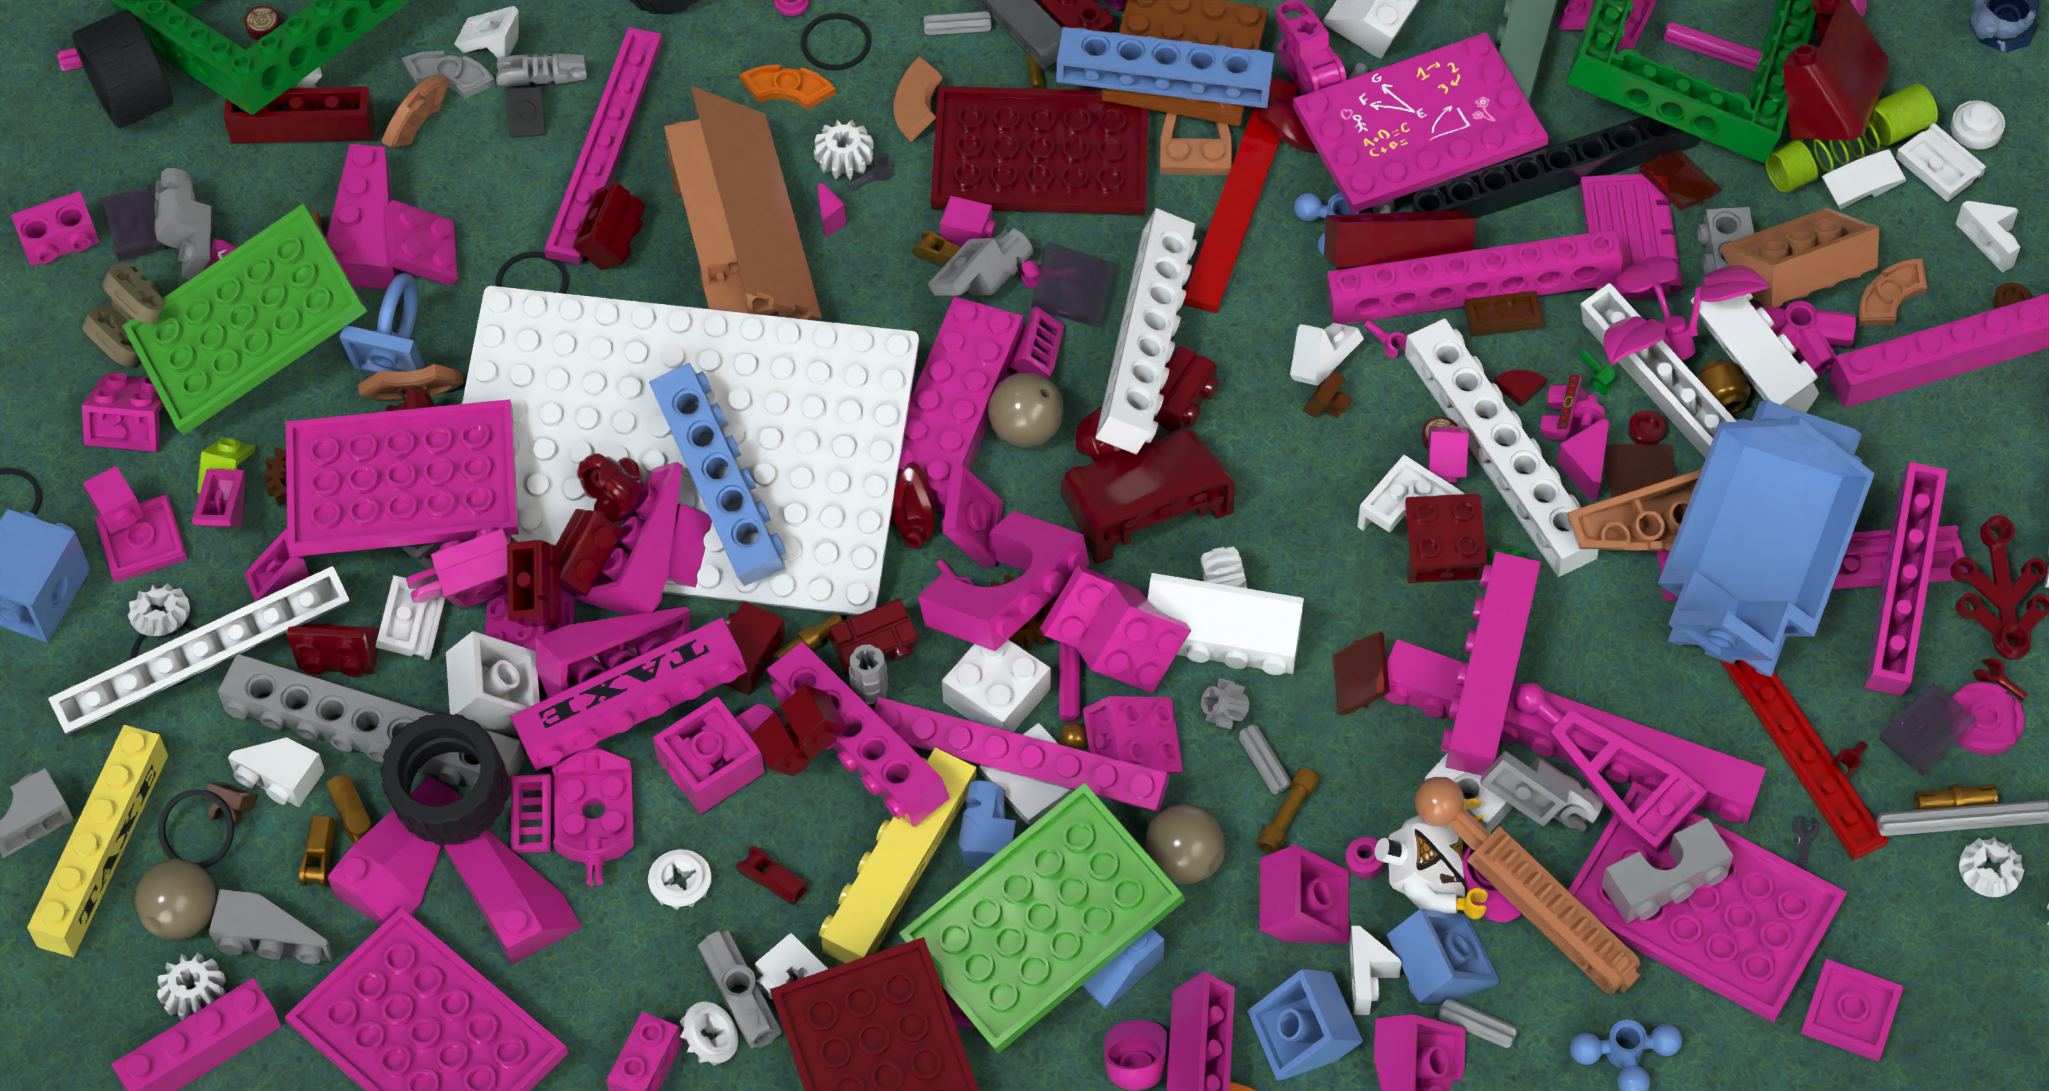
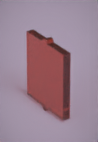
(1679, 179)
(1638, 466)
(1361, 673)

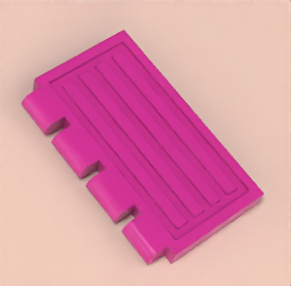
(1640, 219)

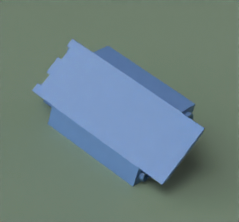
(1764, 534)

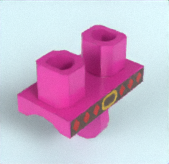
(1576, 408)

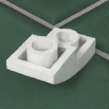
(1864, 177)

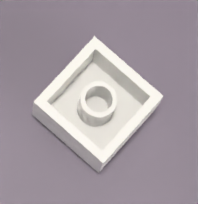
(491, 681)
(996, 685)

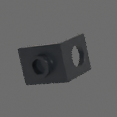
(525, 111)

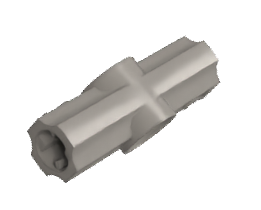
(749, 1007)

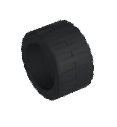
(123, 68)
(420, 743)

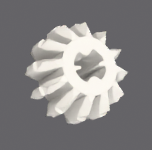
(843, 149)
(1223, 567)
(174, 985)

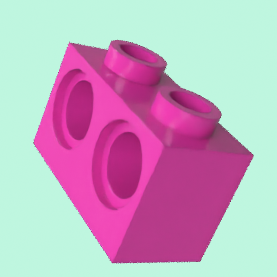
(55, 228)
(646, 1056)

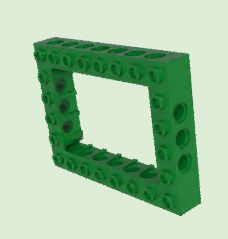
(269, 66)
(1691, 104)

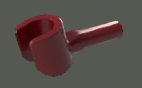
(1996, 674)
(1850, 757)

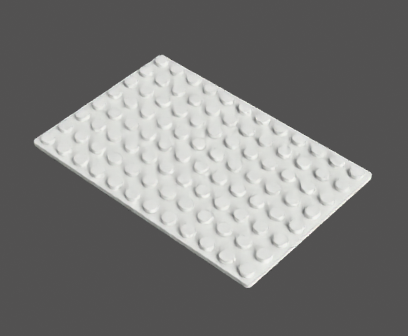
(805, 400)

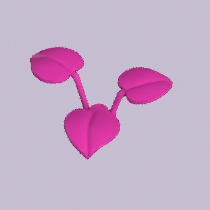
(1638, 334)

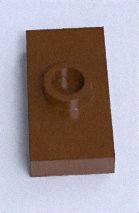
(1503, 313)

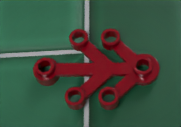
(2001, 592)

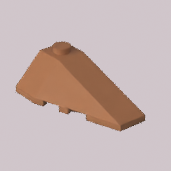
(1636, 519)

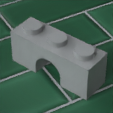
(1641, 889)

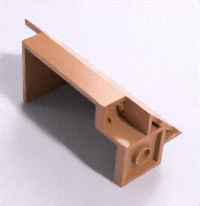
(739, 211)

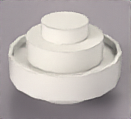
(1977, 125)

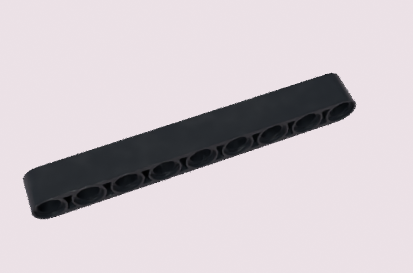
(1555, 168)

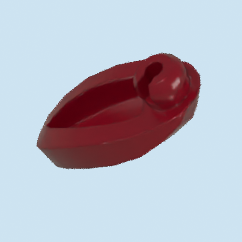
(1286, 124)
(914, 506)

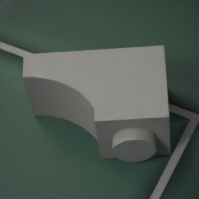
(34, 812)

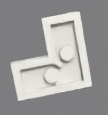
(1387, 501)

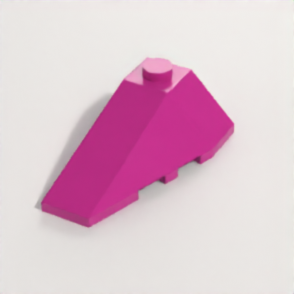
(593, 647)

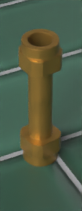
(1301, 787)

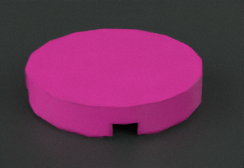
(1994, 729)

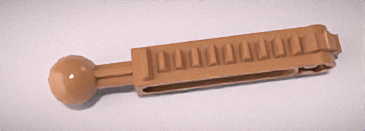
(1532, 889)

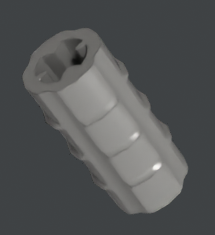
(868, 674)

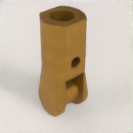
(926, 251)
(349, 807)
(319, 849)

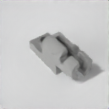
(182, 221)
(982, 265)
(1542, 792)

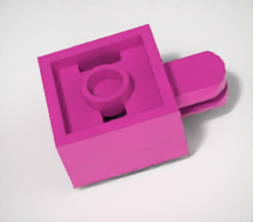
(465, 571)
(702, 740)

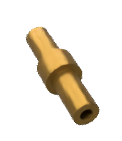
(810, 636)

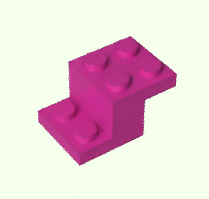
(1115, 629)

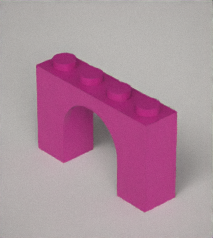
(996, 613)

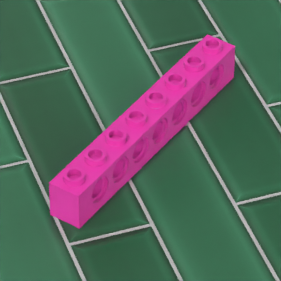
(1451, 278)

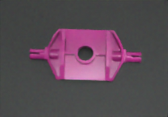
(588, 780)

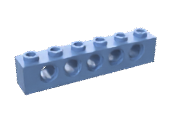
(1164, 67)
(673, 393)

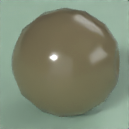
(1025, 410)
(1185, 843)
(175, 899)

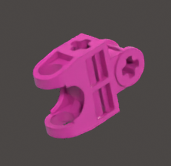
(1307, 49)

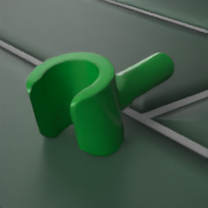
(1603, 377)

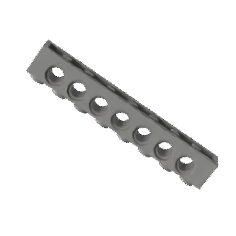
(252, 678)

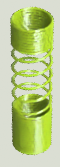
(1893, 119)

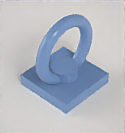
(383, 348)

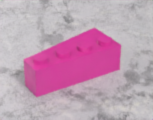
(358, 217)

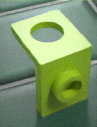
(223, 454)

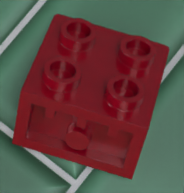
(1445, 538)
(334, 648)

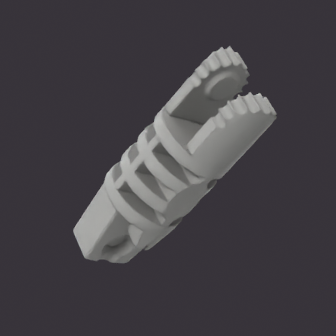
(522, 69)

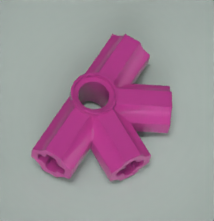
(1815, 335)

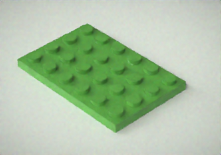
(245, 319)
(1043, 917)

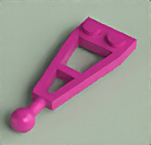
(1662, 809)

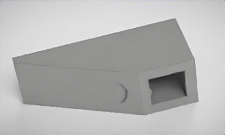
(258, 926)

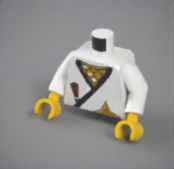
(1429, 867)

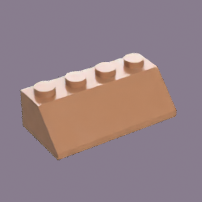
(1806, 254)

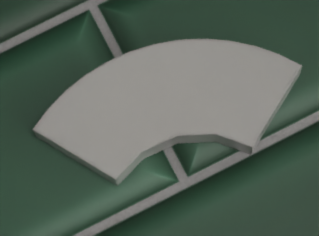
(465, 74)

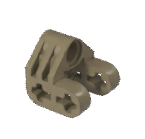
(131, 298)

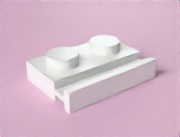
(1940, 162)
(407, 625)

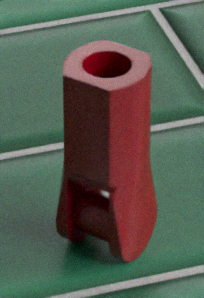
(775, 878)

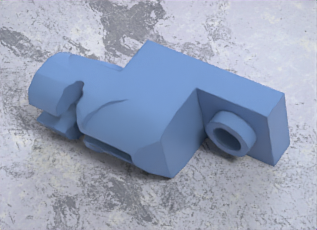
(984, 824)

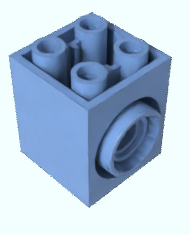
(38, 573)

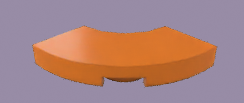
(796, 85)

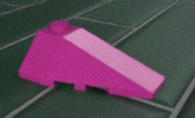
(641, 558)
(390, 863)
(512, 897)
(1418, 1053)

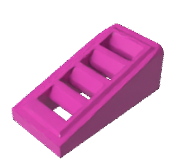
(1022, 359)
(532, 783)

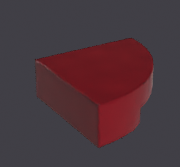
(1520, 385)

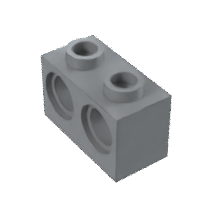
(1731, 221)

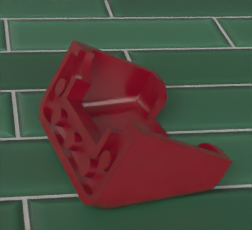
(1839, 83)
(1145, 489)

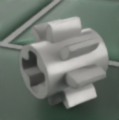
(1225, 703)

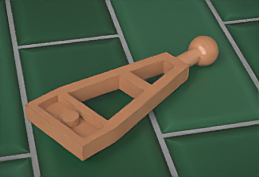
(1194, 155)

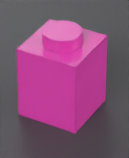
(966, 221)
(1448, 452)
(113, 500)

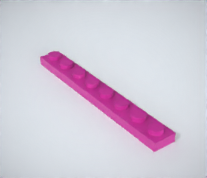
(605, 138)
(1025, 755)

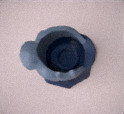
(2005, 23)

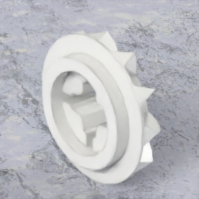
(158, 622)
(687, 864)
(1985, 880)
(715, 1021)

